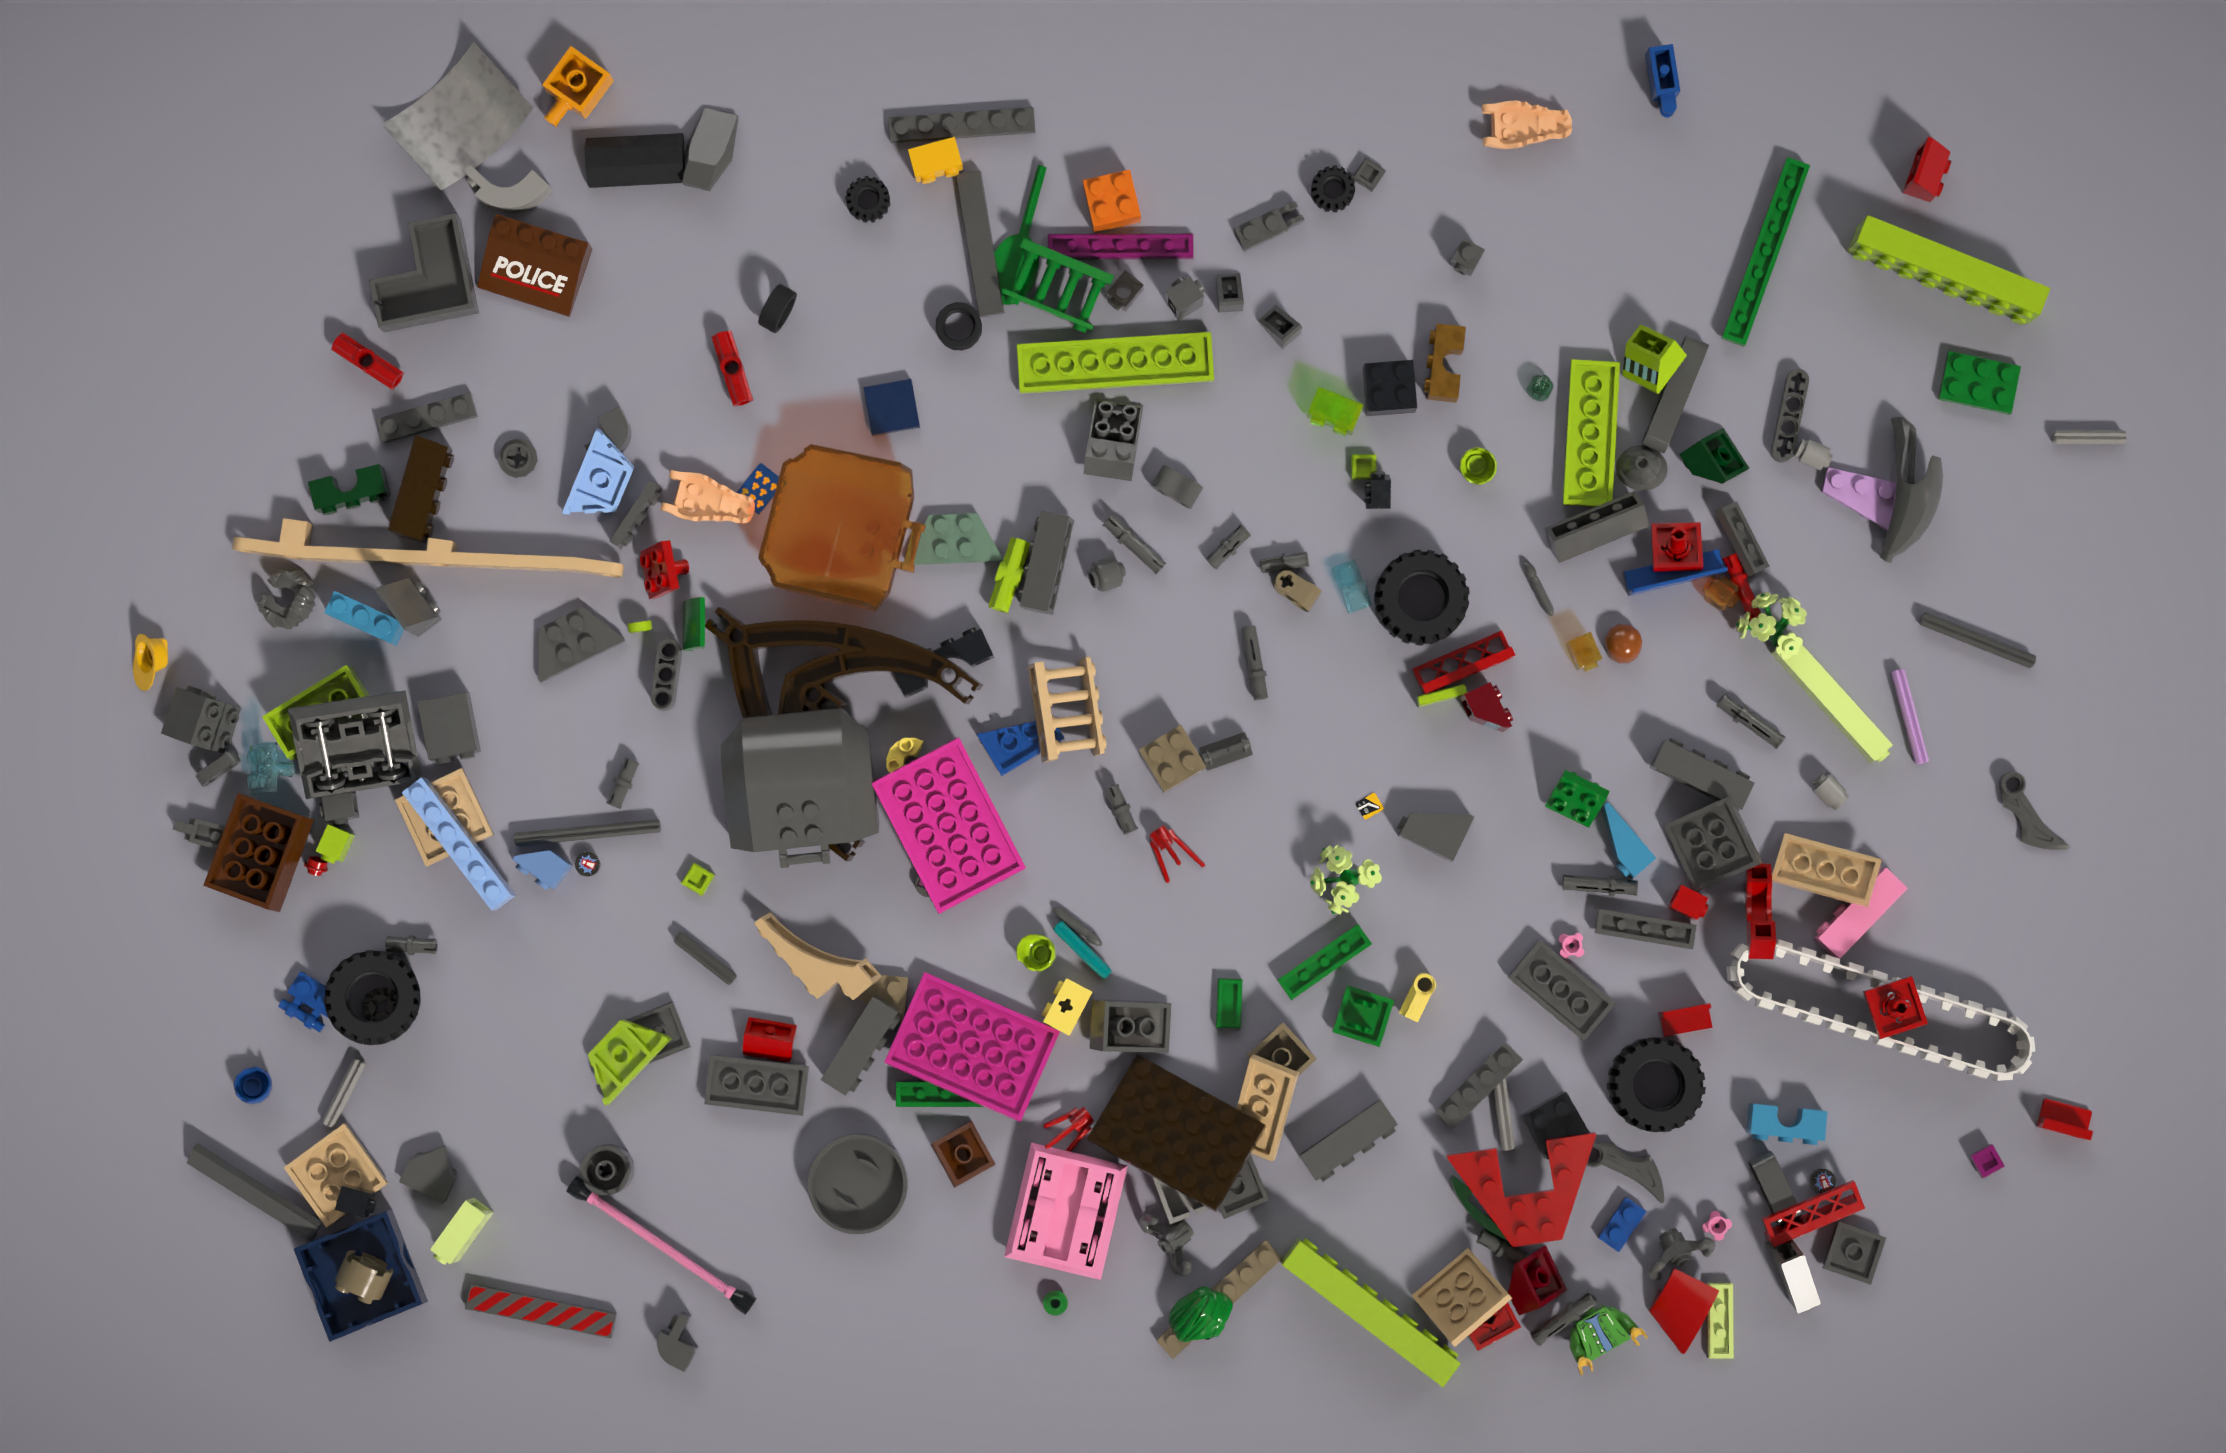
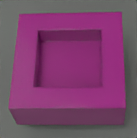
(1987, 1161)

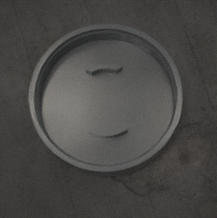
(857, 1183)

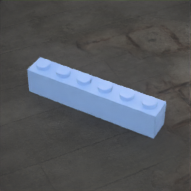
(458, 844)

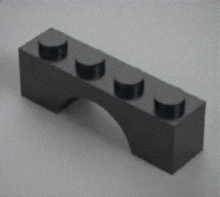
(970, 648)

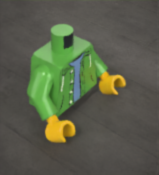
(1600, 1332)

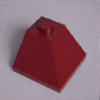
(1535, 1281)

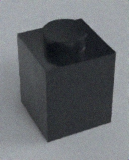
(356, 1201)

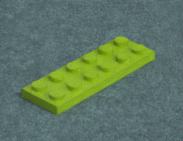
(1591, 433)

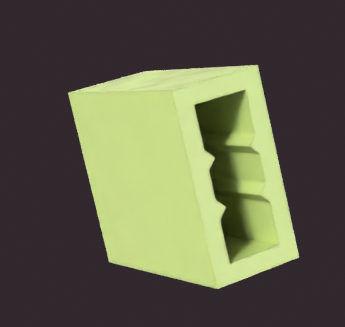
(461, 1231)

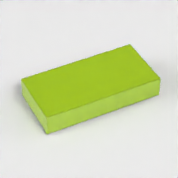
(1441, 695)

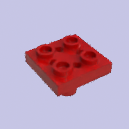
(1677, 539)
(661, 569)
(1911, 1016)
(1504, 1322)

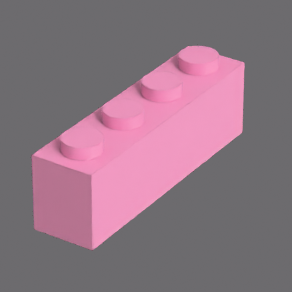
(1854, 920)

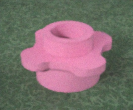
(1577, 949)
(1724, 1225)

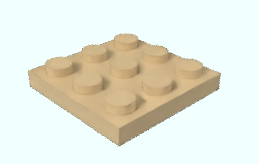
(461, 799)
(329, 1165)
(1461, 1297)

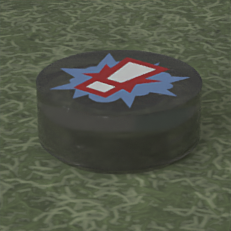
(587, 864)
(1822, 1180)

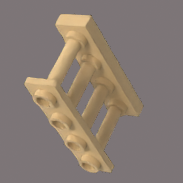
(1047, 723)

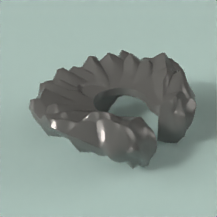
(300, 607)

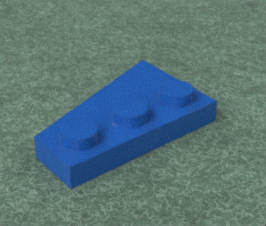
(1013, 745)

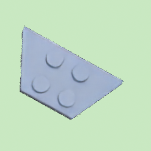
(600, 478)

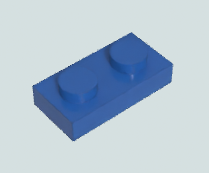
(1622, 1224)

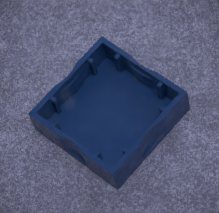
(323, 1257)

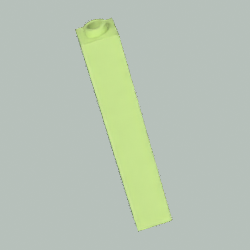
(1836, 704)

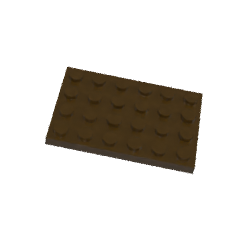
(1176, 1133)

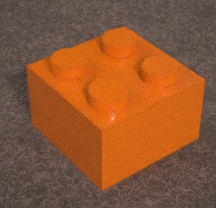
(1111, 201)

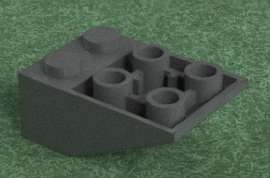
(1113, 440)

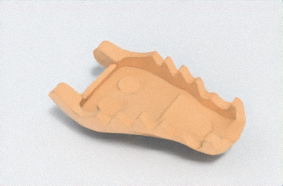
(1521, 124)
(706, 500)

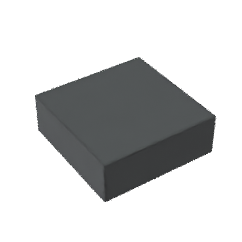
(1368, 174)

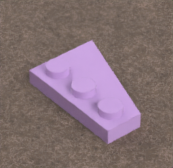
(1863, 494)

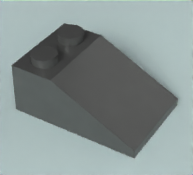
(409, 605)
(1130, 1026)

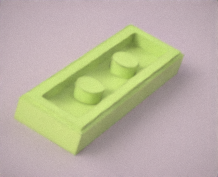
(1720, 1323)

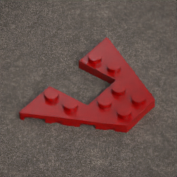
(1533, 1215)

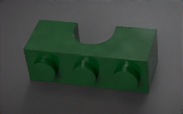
(370, 486)

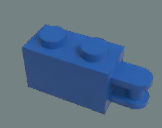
(1663, 78)

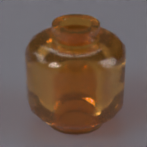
(1721, 592)

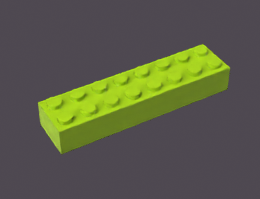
(1948, 270)
(1371, 1313)

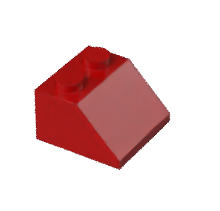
(1927, 170)

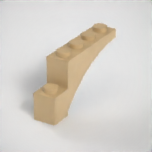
(814, 967)

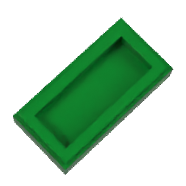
(1229, 1003)

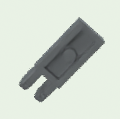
(1266, 226)

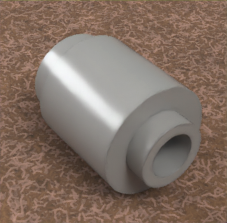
(1813, 454)
(1830, 791)

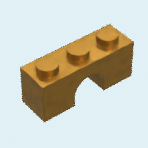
(1445, 341)

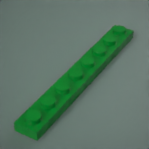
(1765, 252)

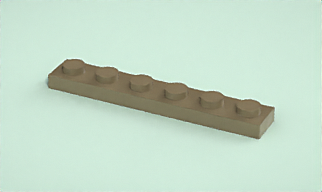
(1234, 1285)

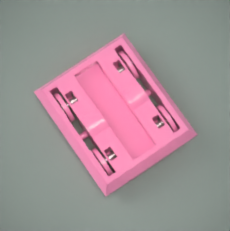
(1065, 1211)

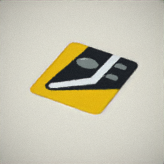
(1369, 806)

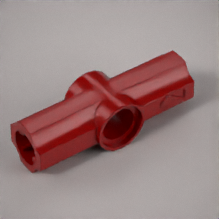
(727, 354)
(378, 369)

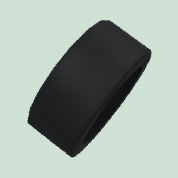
(777, 308)
(961, 308)

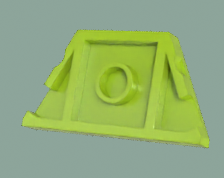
(623, 1056)

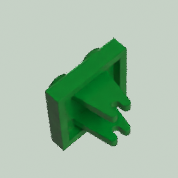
(1577, 798)
(1363, 1016)

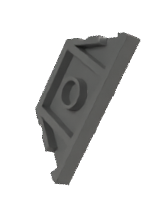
(572, 641)

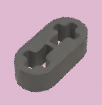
(218, 768)

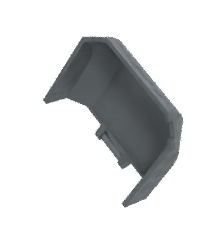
(798, 783)

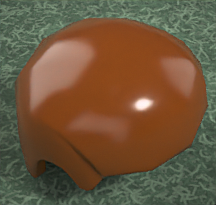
(1623, 643)

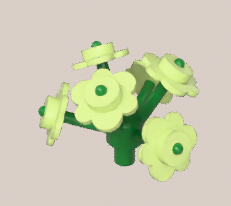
(1767, 627)
(1344, 893)

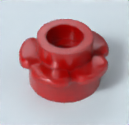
(316, 865)

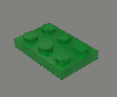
(1979, 382)

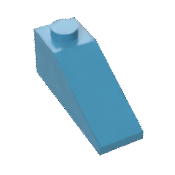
(1627, 847)

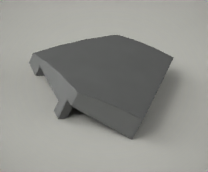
(430, 1174)

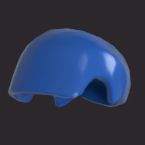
(253, 1085)

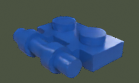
(310, 992)

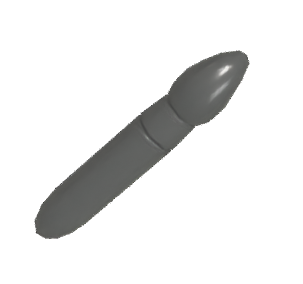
(1530, 573)
(1090, 936)

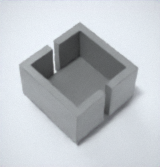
(1175, 1203)

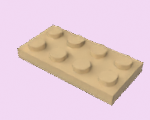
(1826, 870)
(1267, 1098)

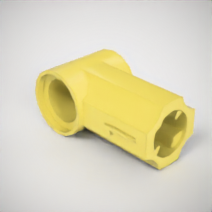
(1416, 999)

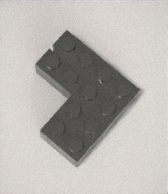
(438, 288)

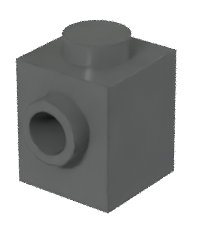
(1466, 257)
(339, 808)

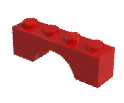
(1758, 911)

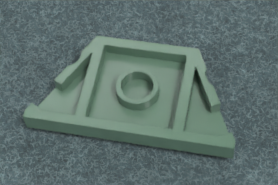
(955, 540)

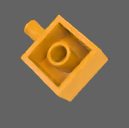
(575, 85)

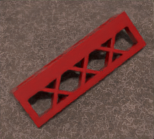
(1466, 671)
(1816, 1217)

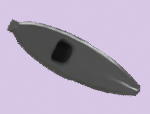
(1914, 502)

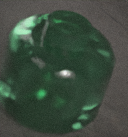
(1540, 387)

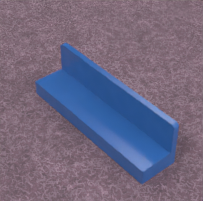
(1645, 580)

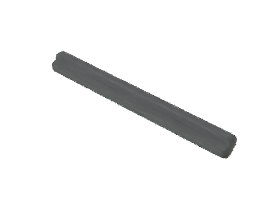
(1977, 640)

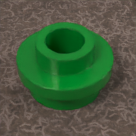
(1055, 1294)

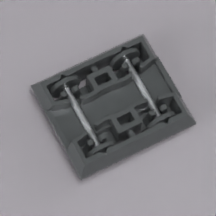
(354, 739)

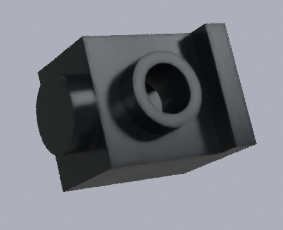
(1378, 491)

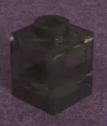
(1127, 281)

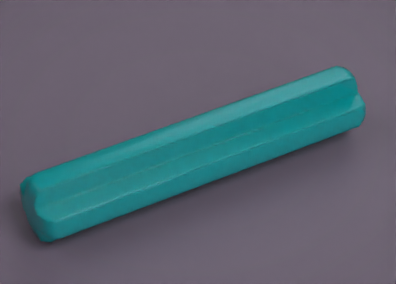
(1082, 949)

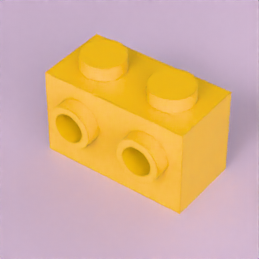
(935, 160)

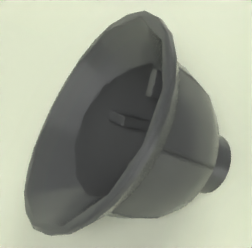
(1641, 468)

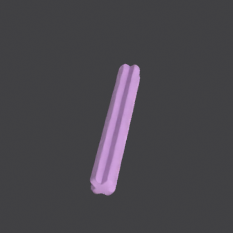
(1909, 716)

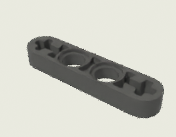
(1792, 416)

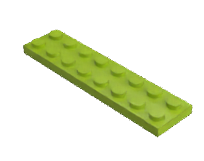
(1115, 362)

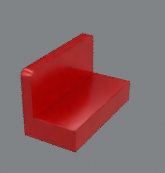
(1685, 1019)
(769, 1039)
(2065, 1119)

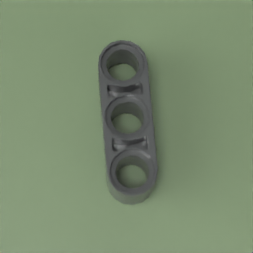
(662, 663)
(1773, 1184)

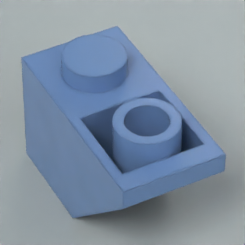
(544, 865)

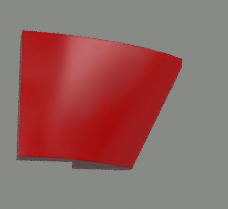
(1682, 1307)

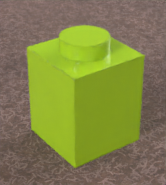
(334, 844)

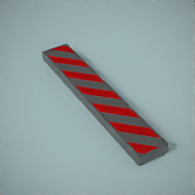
(541, 1310)

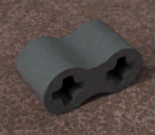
(1177, 486)

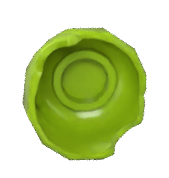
(1478, 465)
(1036, 952)

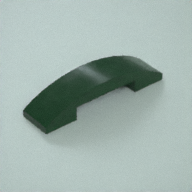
(1463, 1193)

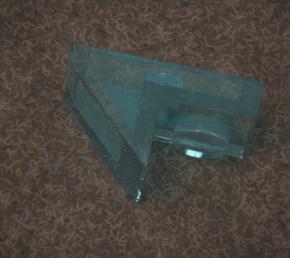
(1352, 586)

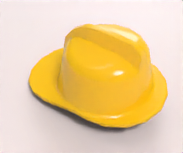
(149, 658)

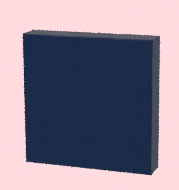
(891, 407)

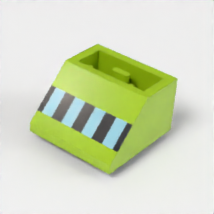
(1651, 358)

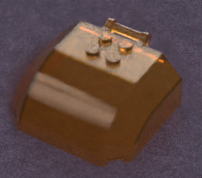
(840, 527)

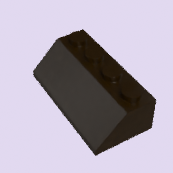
(421, 489)

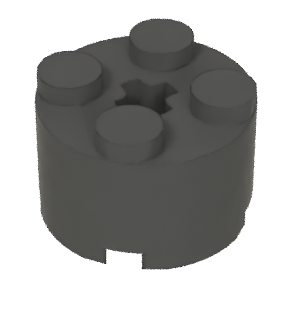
(612, 1183)

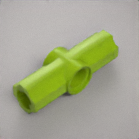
(1009, 575)

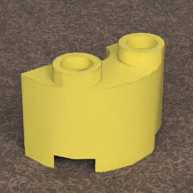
(902, 751)

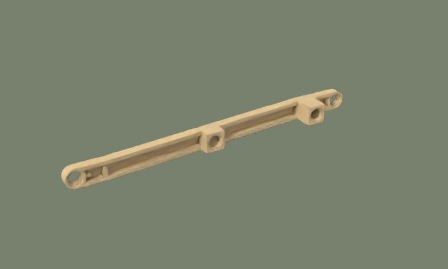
(296, 539)

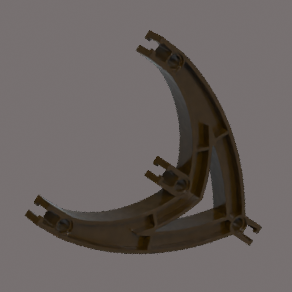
(860, 652)

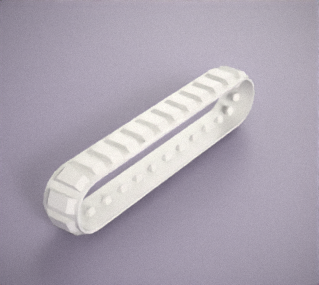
(2016, 1026)

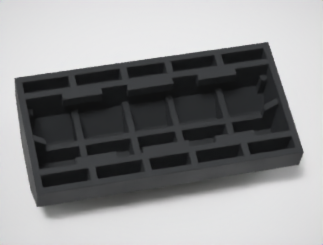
(634, 160)

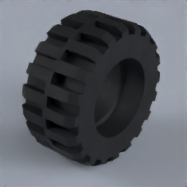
(1431, 565)
(360, 965)
(1689, 1091)

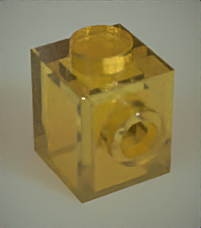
(1584, 652)

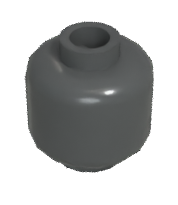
(1106, 574)

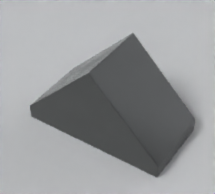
(1229, 293)
(1280, 326)

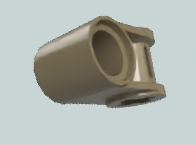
(1301, 593)

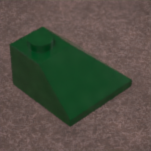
(1714, 458)

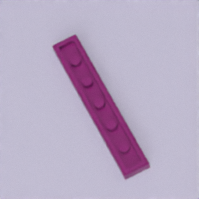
(1122, 246)

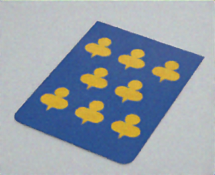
(760, 486)

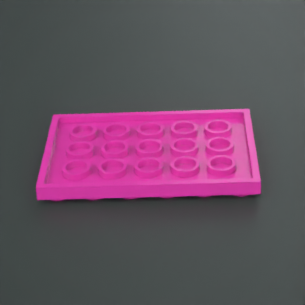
(948, 825)
(972, 1047)

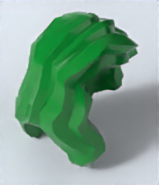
(1200, 1314)

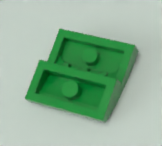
(694, 624)

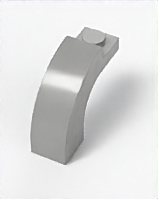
(515, 199)

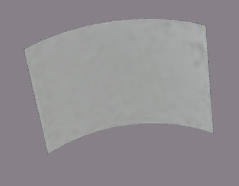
(460, 119)

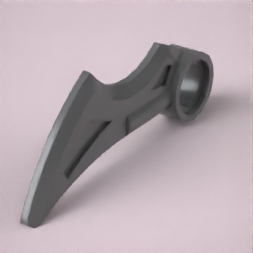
(2033, 829)
(1641, 1170)

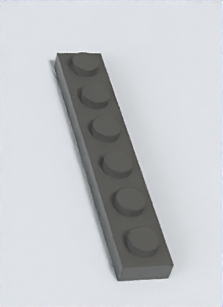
(962, 125)

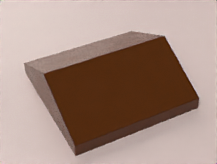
(962, 1154)

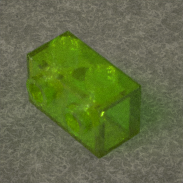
(1334, 411)

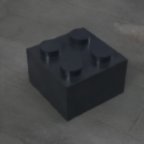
(1389, 388)
(1553, 1119)

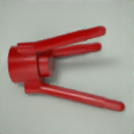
(1162, 839)
(1081, 1121)

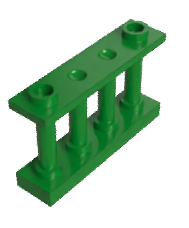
(1054, 261)

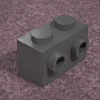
(1184, 297)

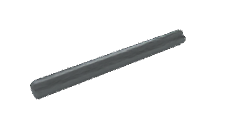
(587, 832)

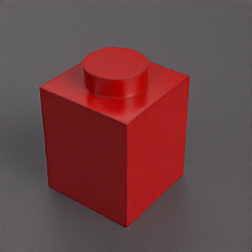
(1688, 903)

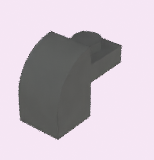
(616, 428)
(673, 1348)

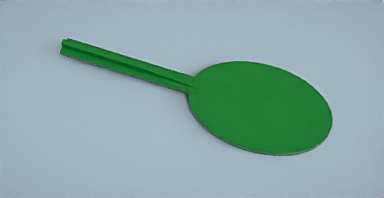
(1009, 255)

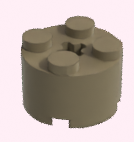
(363, 1276)

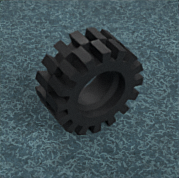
(1327, 202)
(878, 209)

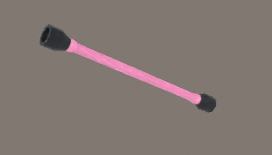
(740, 1299)

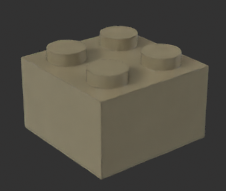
(1172, 759)
(1284, 1049)

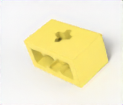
(1066, 1021)

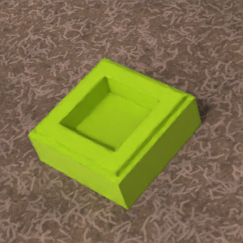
(1362, 466)
(698, 879)

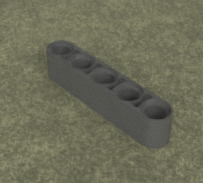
(1675, 396)

